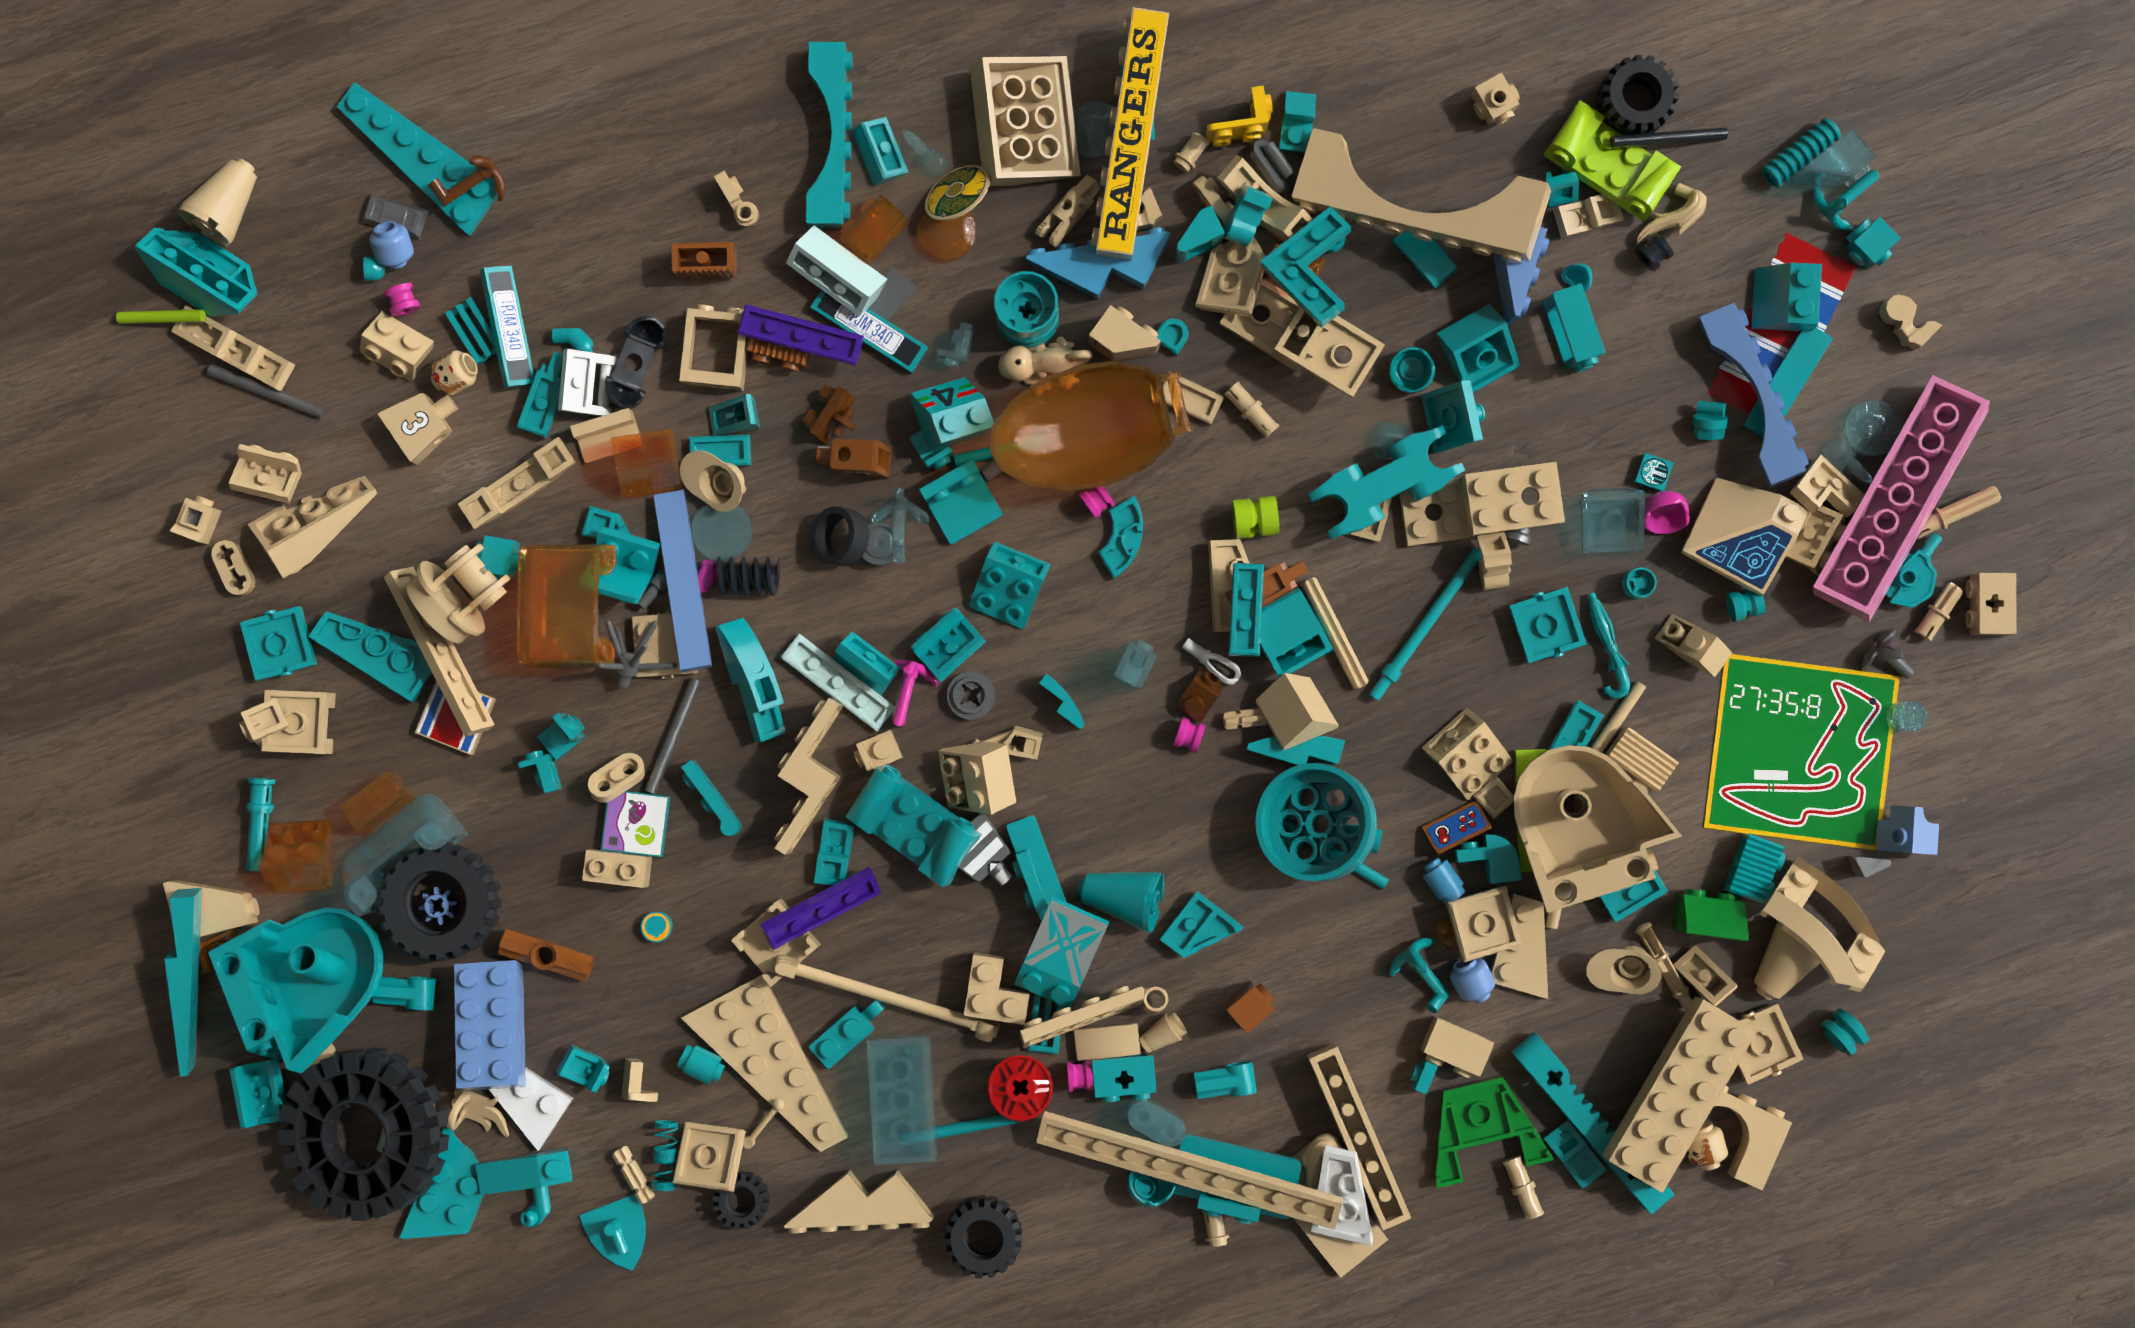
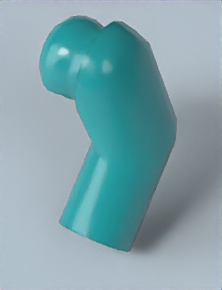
(538, 1210)

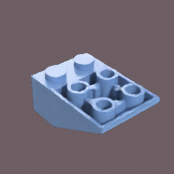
(1517, 278)

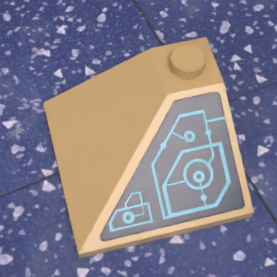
(1744, 533)

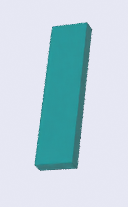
(1792, 374)

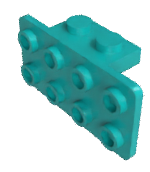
(1243, 1157)

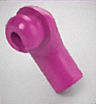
(707, 575)

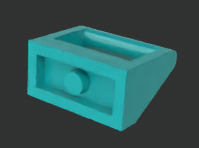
(1201, 236)

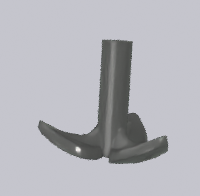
(1890, 651)

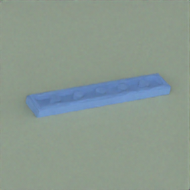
(682, 581)

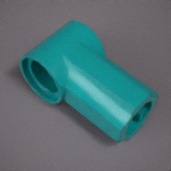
(414, 992)
(1233, 1079)

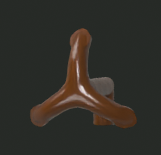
(486, 170)

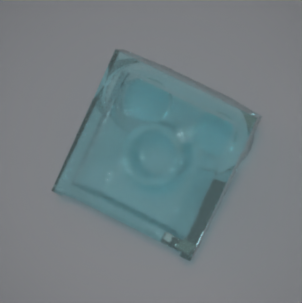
(1612, 520)

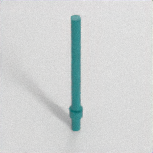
(1391, 672)

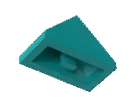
(734, 416)

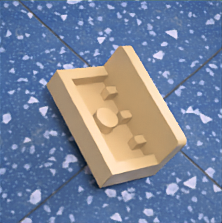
(395, 346)
(265, 473)

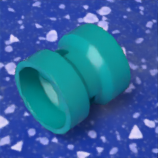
(1643, 581)
(1744, 604)

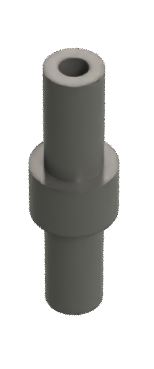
(658, 585)

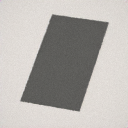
(893, 295)

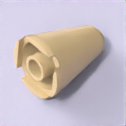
(220, 202)
(1783, 964)

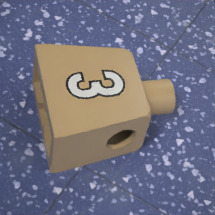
(419, 424)

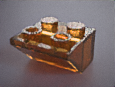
(646, 463)
(298, 856)

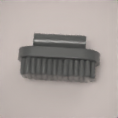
(1271, 166)

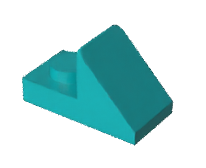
(1297, 122)

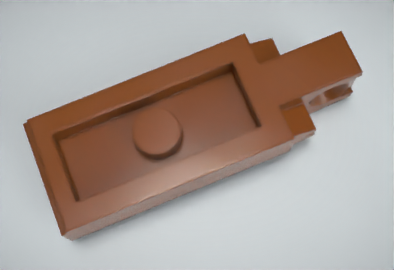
(1278, 581)

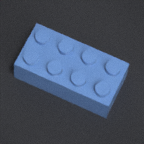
(489, 1025)

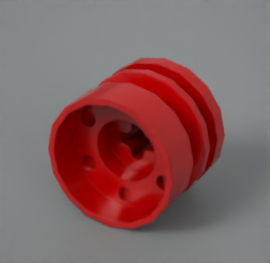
(1020, 1107)

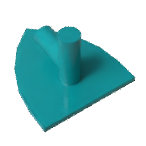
(617, 1231)

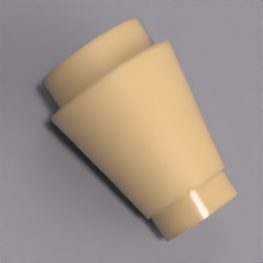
(1163, 1033)

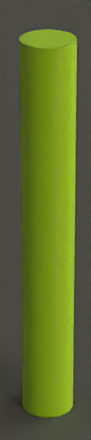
(166, 316)

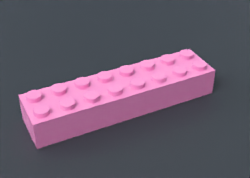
(1901, 498)

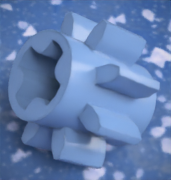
(430, 905)

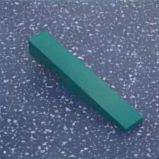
(183, 973)

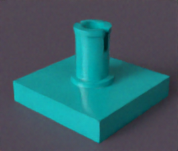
(1456, 412)

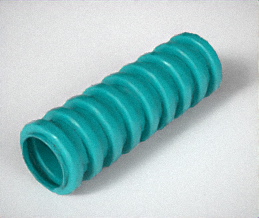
(1801, 152)

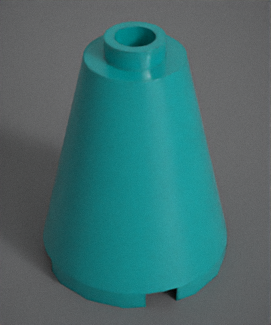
(1125, 896)

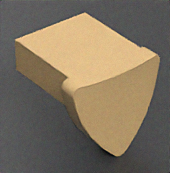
(632, 1082)

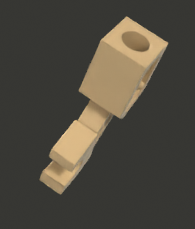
(1032, 743)

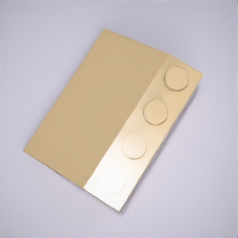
(1024, 119)

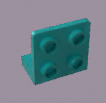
(961, 502)
(633, 568)
(1008, 585)

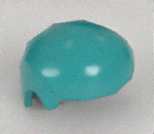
(1412, 370)
(1149, 1190)

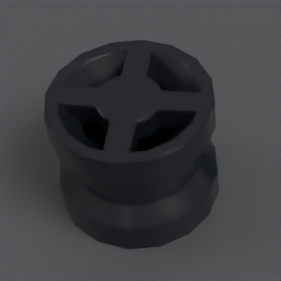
(1654, 252)

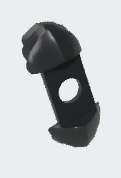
(642, 338)

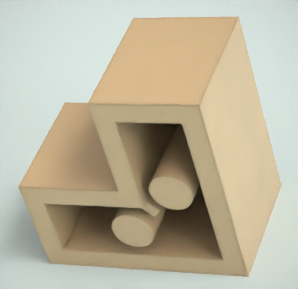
(987, 998)

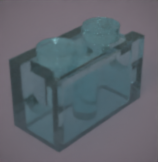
(1131, 671)

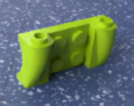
(1621, 174)

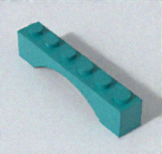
(826, 197)

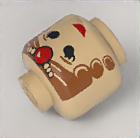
(454, 372)
(1708, 1147)

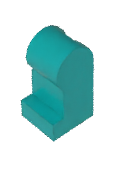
(1246, 215)

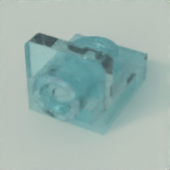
(961, 341)

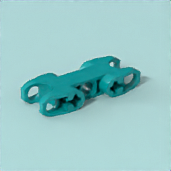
(1408, 471)

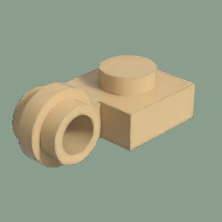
(732, 189)

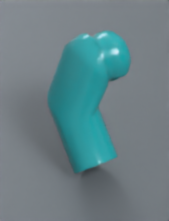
(574, 336)

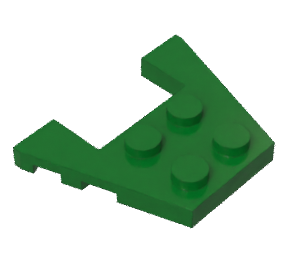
(1482, 1115)

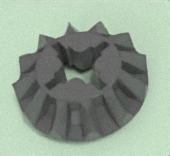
(956, 693)

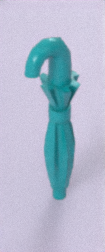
(1604, 629)

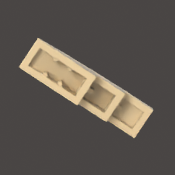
(236, 350)

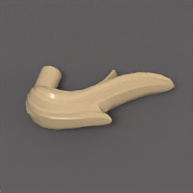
(1679, 219)
(1313, 1157)

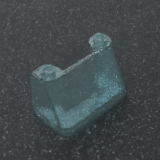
(422, 820)

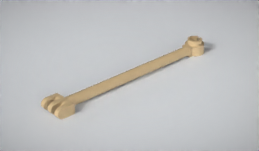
(984, 1028)

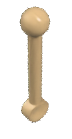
(749, 1141)

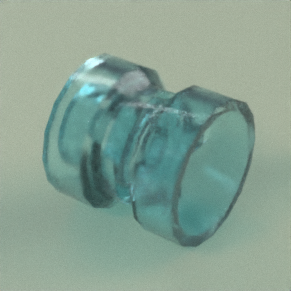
(1900, 713)

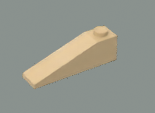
(300, 533)

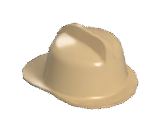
(713, 480)
(1624, 970)

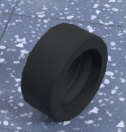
(822, 531)

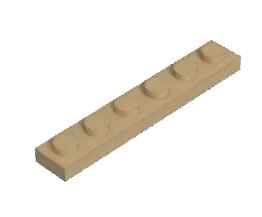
(442, 660)

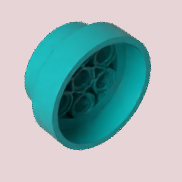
(1284, 800)

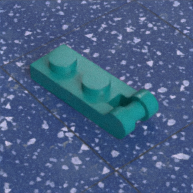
(712, 800)

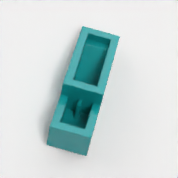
(1320, 747)

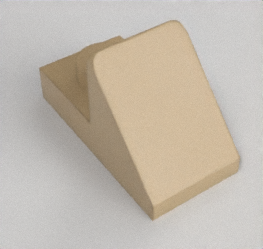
(1705, 976)

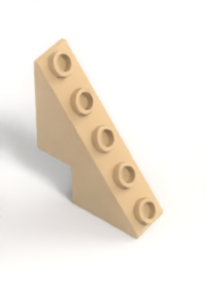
(851, 1205)

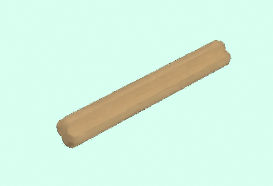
(1334, 633)

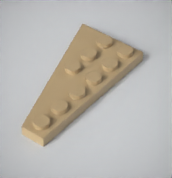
(762, 1047)

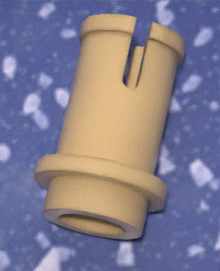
(1190, 152)
(1215, 1231)

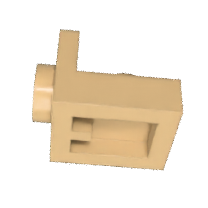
(877, 751)

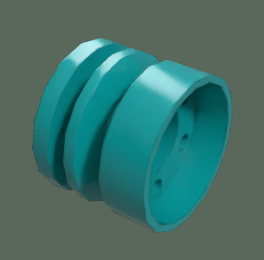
(1025, 293)

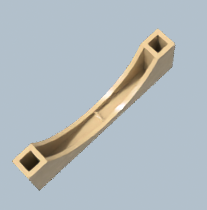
(1500, 225)

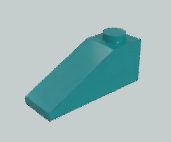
(525, 1171)

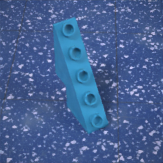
(1090, 272)

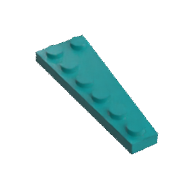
(419, 156)

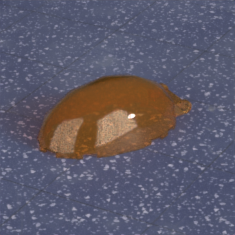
(1088, 426)

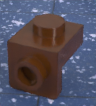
(1200, 695)

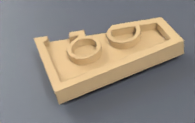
(1525, 966)

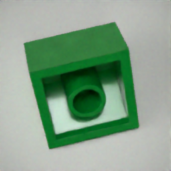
(1711, 916)

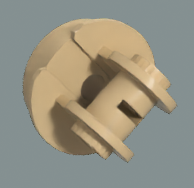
(444, 602)

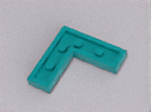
(1290, 268)

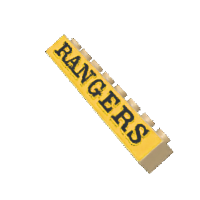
(1132, 133)

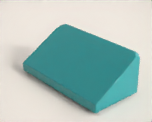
(880, 151)

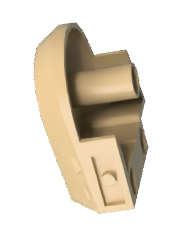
(1600, 843)

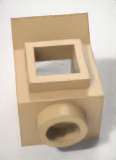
(197, 519)

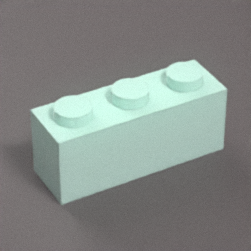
(836, 271)

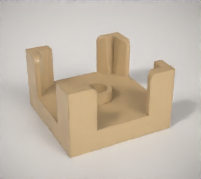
(307, 721)
(758, 949)

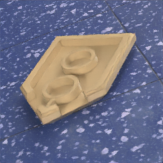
(1231, 279)

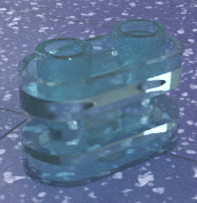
(1156, 1122)

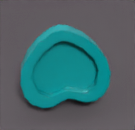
(1576, 274)

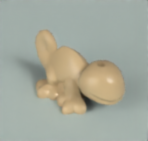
(1040, 362)

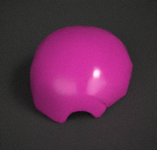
(1666, 512)

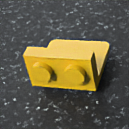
(1247, 129)

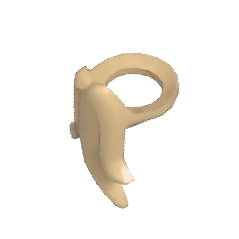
(476, 1108)

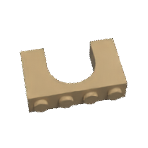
(1760, 1141)

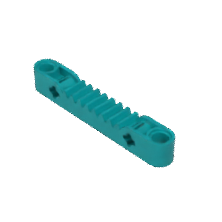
(1538, 1061)

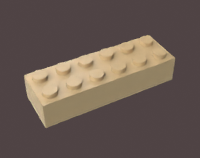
(1679, 1093)

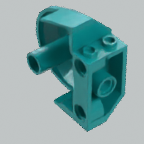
(299, 982)

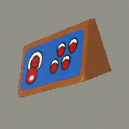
(1456, 827)

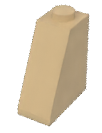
(220, 907)

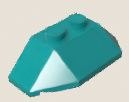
(198, 271)

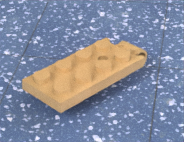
(1090, 1012)

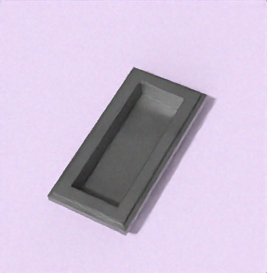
(384, 209)

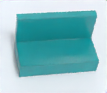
(866, 663)

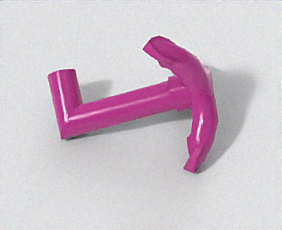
(910, 672)

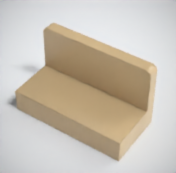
(596, 434)

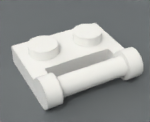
(578, 382)

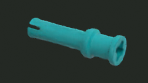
(259, 809)

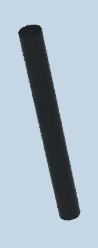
(1668, 137)

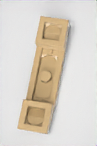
(518, 484)

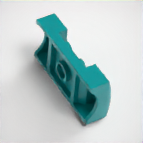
(913, 824)

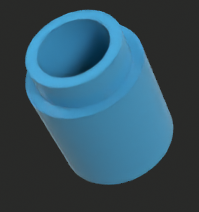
(1443, 880)

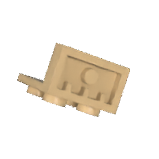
(1468, 753)

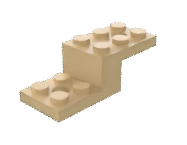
(1300, 342)
(1485, 505)
(807, 775)

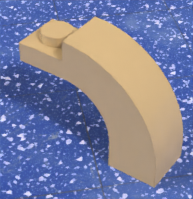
(1282, 217)

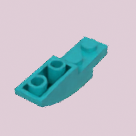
(753, 674)

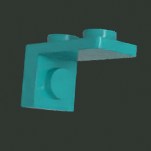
(562, 735)

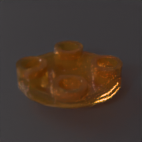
(947, 238)

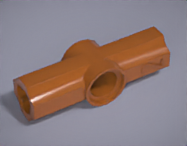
(528, 948)

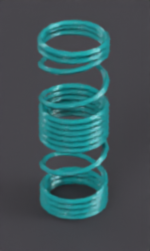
(664, 1155)

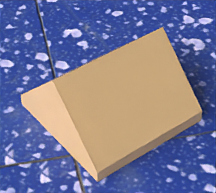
(1295, 710)

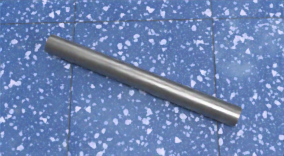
(266, 391)
(673, 735)

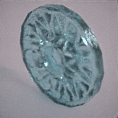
(1093, 128)
(1872, 427)

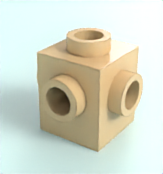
(1495, 100)

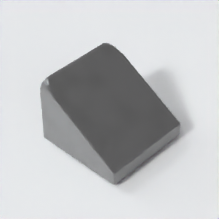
(1866, 866)

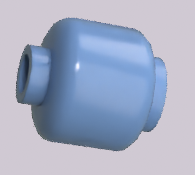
(391, 244)
(1472, 980)

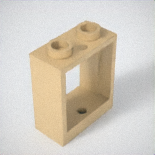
(706, 378)

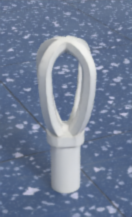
(1204, 656)

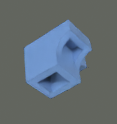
(1907, 832)

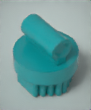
(1710, 420)

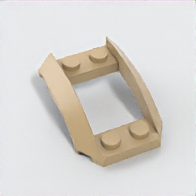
(1786, 906)

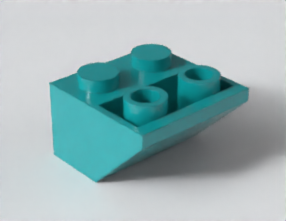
(1291, 634)

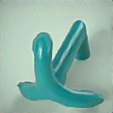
(1836, 206)
(1414, 959)

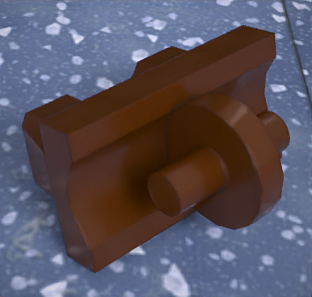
(834, 416)

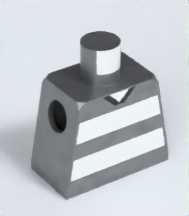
(987, 854)

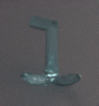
(899, 507)

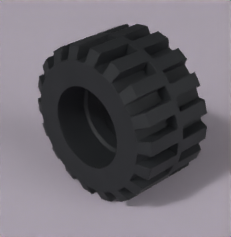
(1651, 76)
(978, 1262)

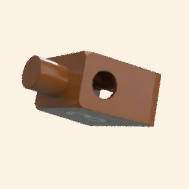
(866, 458)

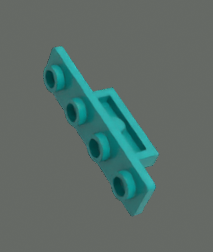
(1034, 864)

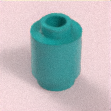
(701, 1064)

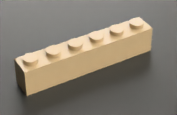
(1358, 1135)

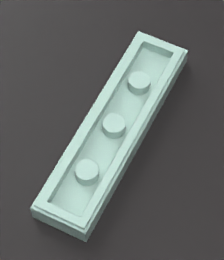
(838, 682)

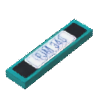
(507, 326)
(877, 332)

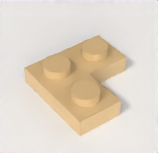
(1825, 482)

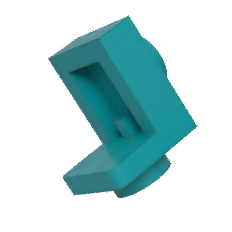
(584, 1068)

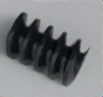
(748, 576)

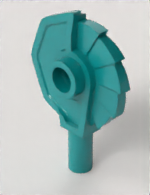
(1916, 576)

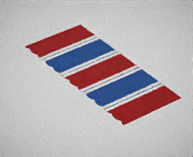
(1731, 384)

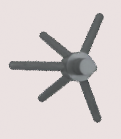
(628, 663)

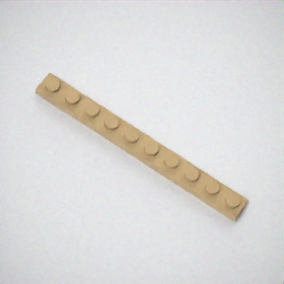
(1189, 1170)

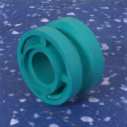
(1844, 1032)

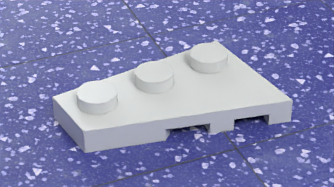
(534, 1107)
(1342, 1177)

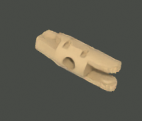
(1068, 211)

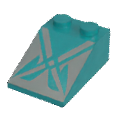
(1061, 952)

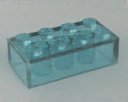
(902, 1099)

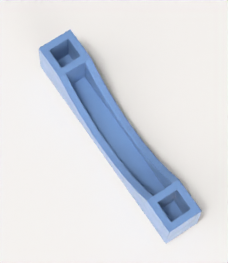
(1728, 337)

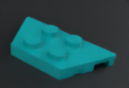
(452, 1199)

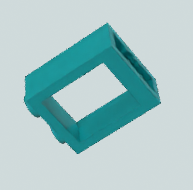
(1574, 328)

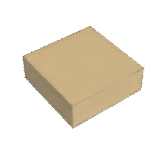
(1494, 797)

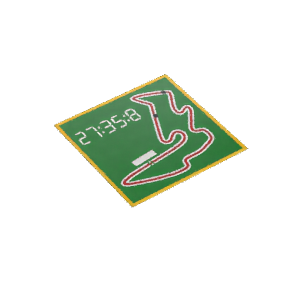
(1801, 752)

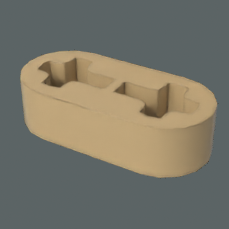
(226, 571)

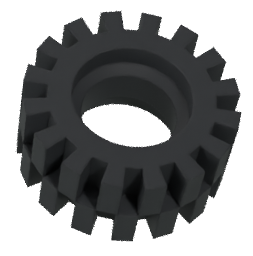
(754, 1214)

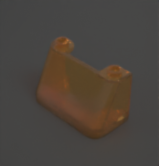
(561, 606)

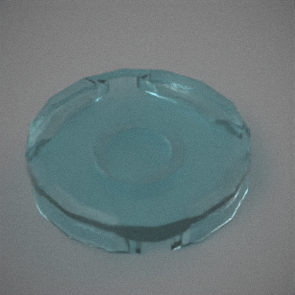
(721, 532)

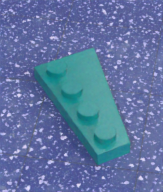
(378, 653)

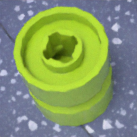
(1255, 517)

